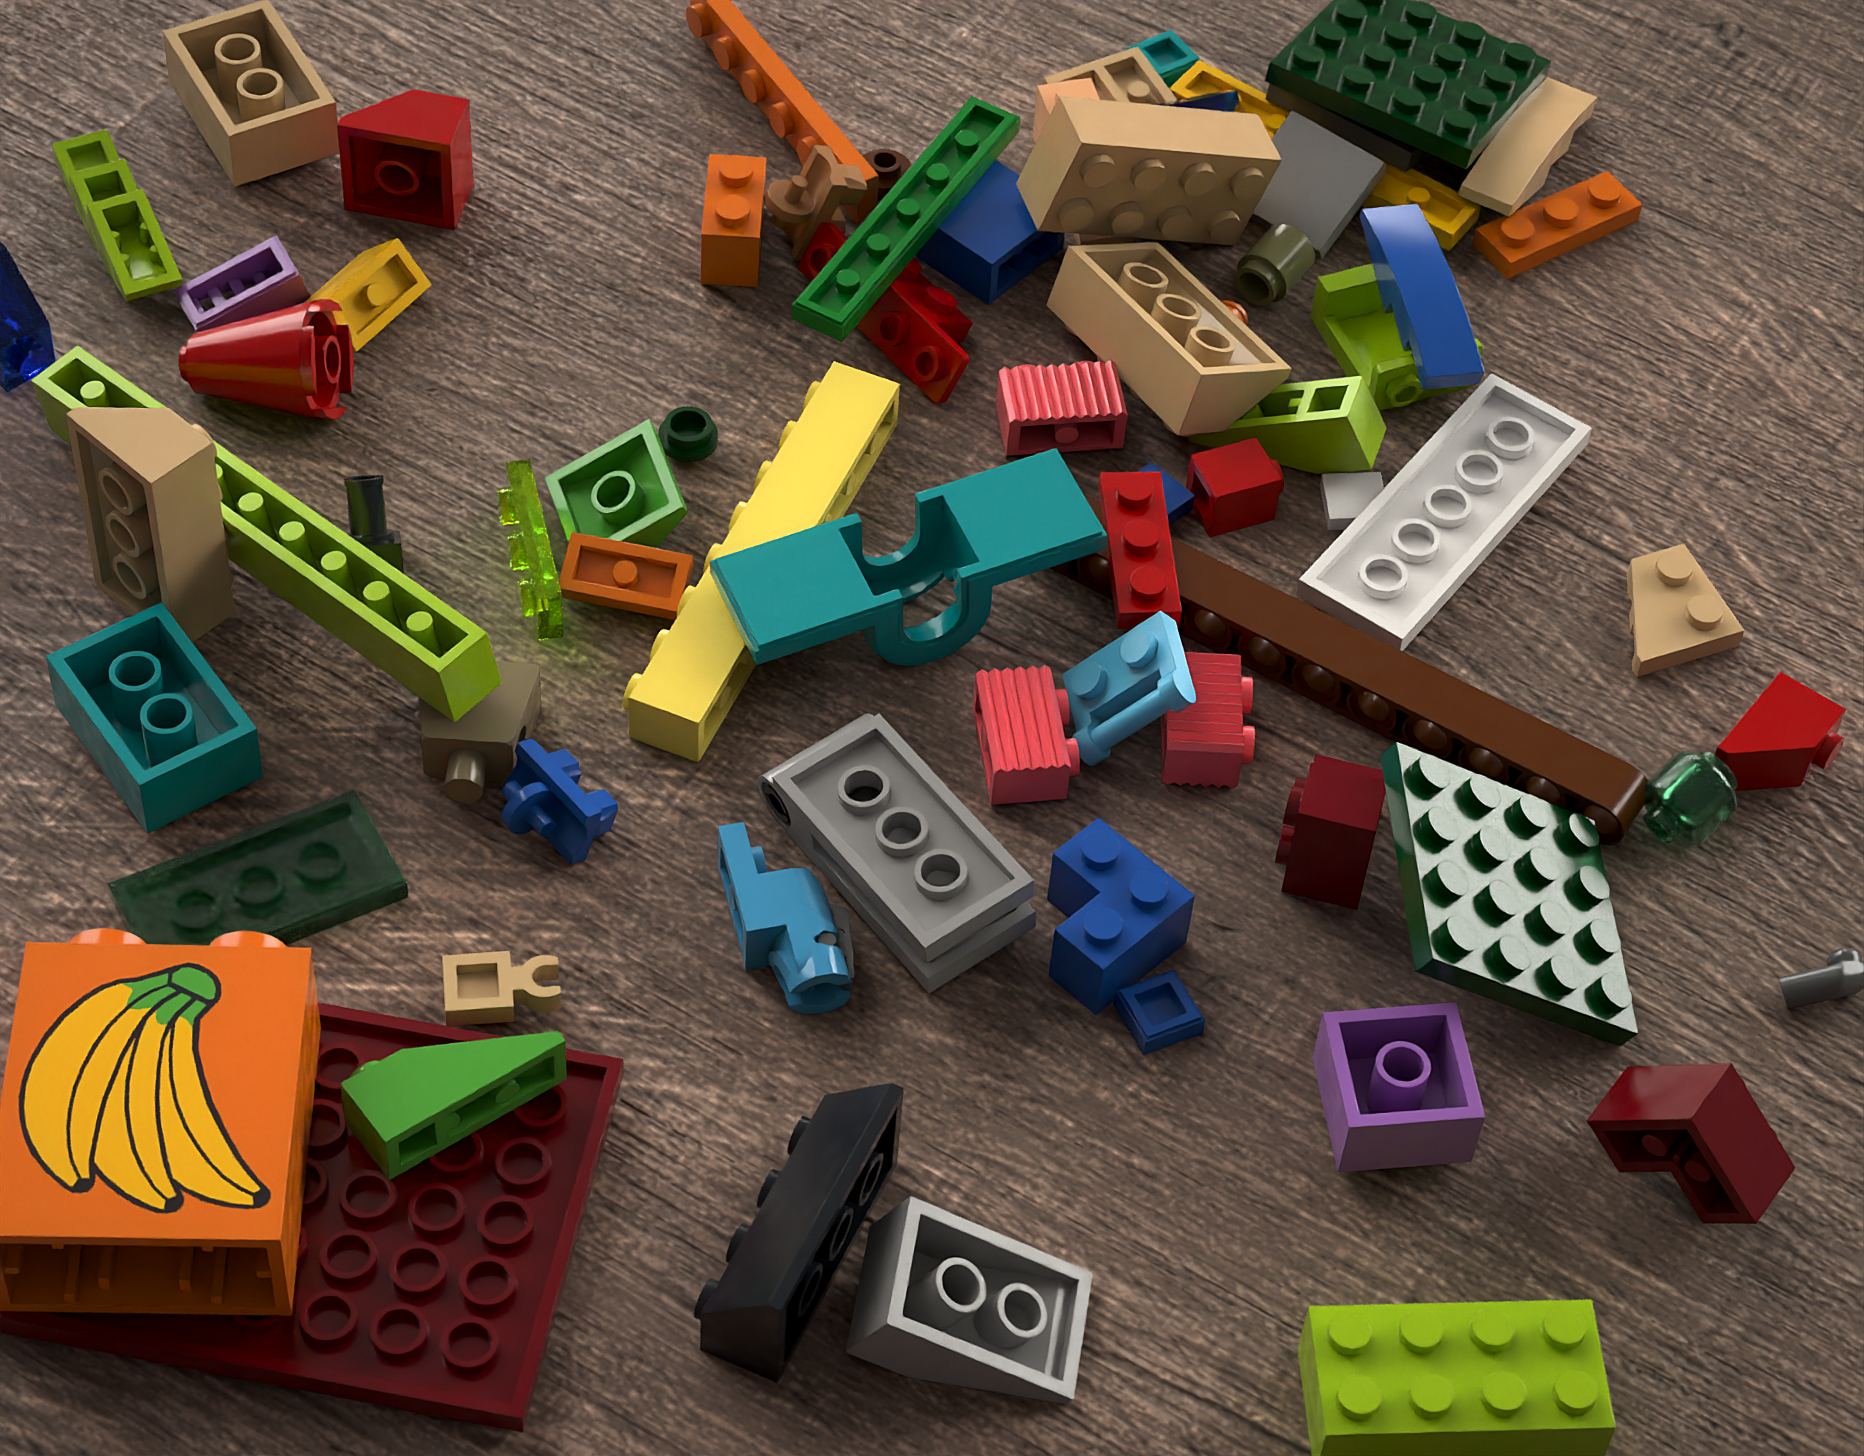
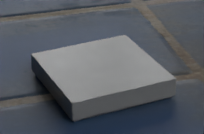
(1317, 182)

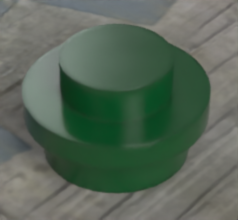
(688, 434)

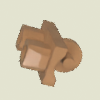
(814, 197)

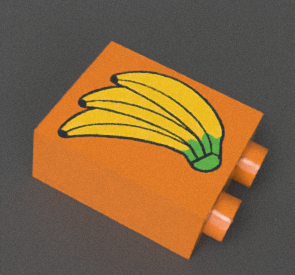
(157, 1125)

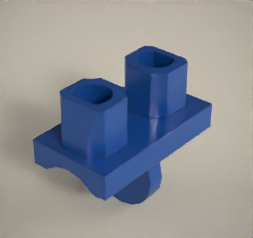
(547, 798)

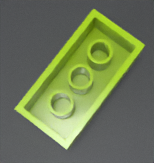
(1455, 1379)

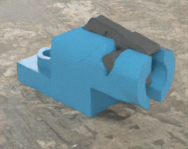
(787, 925)

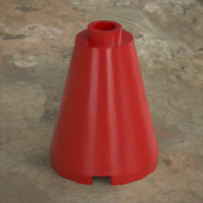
(276, 361)

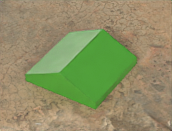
(620, 490)

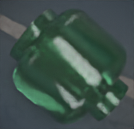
(1689, 797)

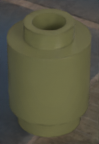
(1274, 265)

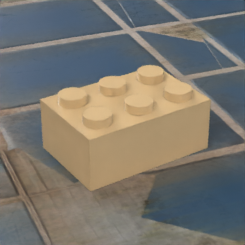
(251, 92)

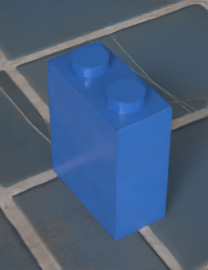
(990, 238)

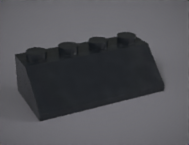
(802, 1230)

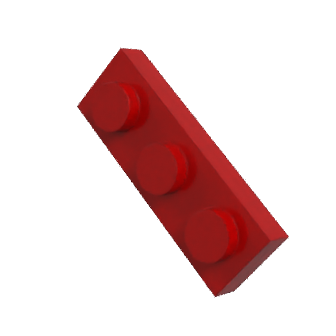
(1138, 547)

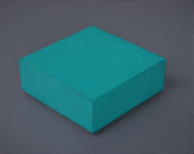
(1168, 56)

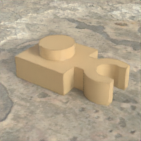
(486, 987)

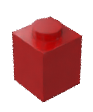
(1234, 486)

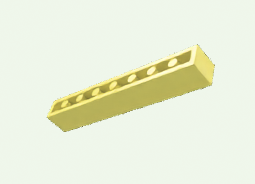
(812, 481)

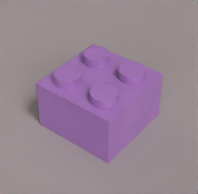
(1397, 1087)

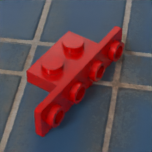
(908, 323)

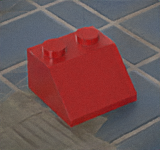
(408, 158)

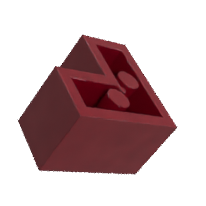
(1333, 832)
(1702, 1131)

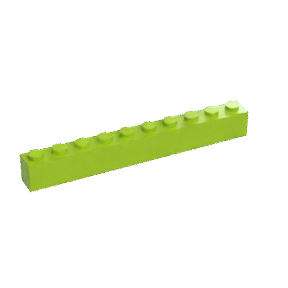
(311, 560)

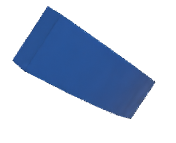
(1422, 295)

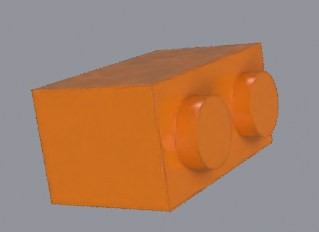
(733, 220)

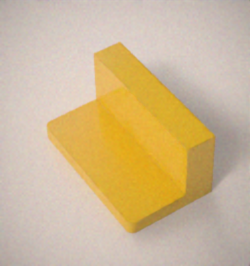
(374, 289)

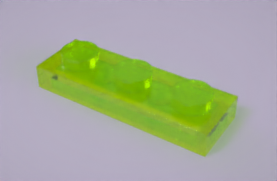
(530, 550)

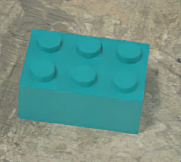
(155, 717)

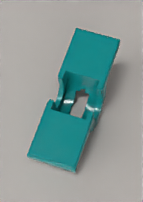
(966, 530)

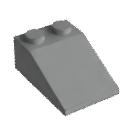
(968, 1306)

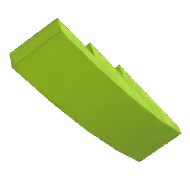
(116, 215)

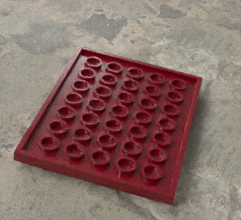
(411, 1285)

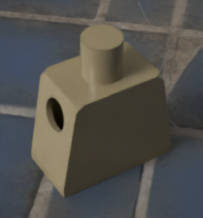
(485, 738)

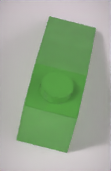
(443, 1092)

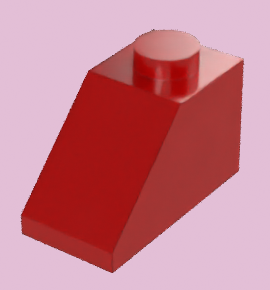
(1783, 737)

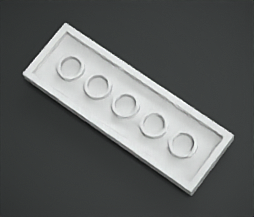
(1443, 513)

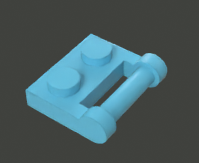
(1128, 686)

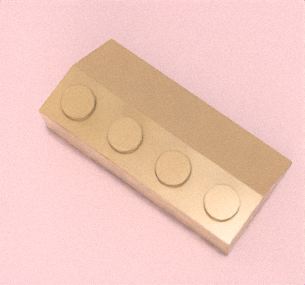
(1165, 335)
(153, 513)

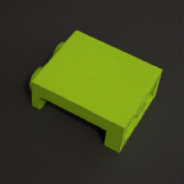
(1367, 339)

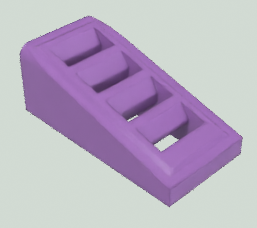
(265, 265)

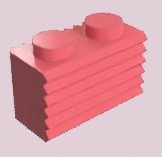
(1061, 408)
(1023, 736)
(1208, 738)

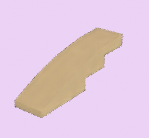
(1527, 146)

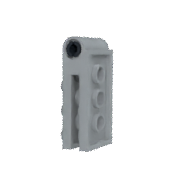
(901, 849)

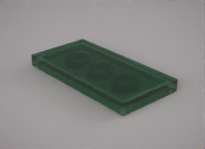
(269, 880)

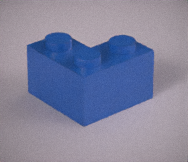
(1119, 914)

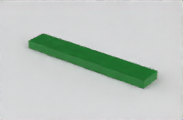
(905, 219)

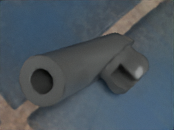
(1839, 979)

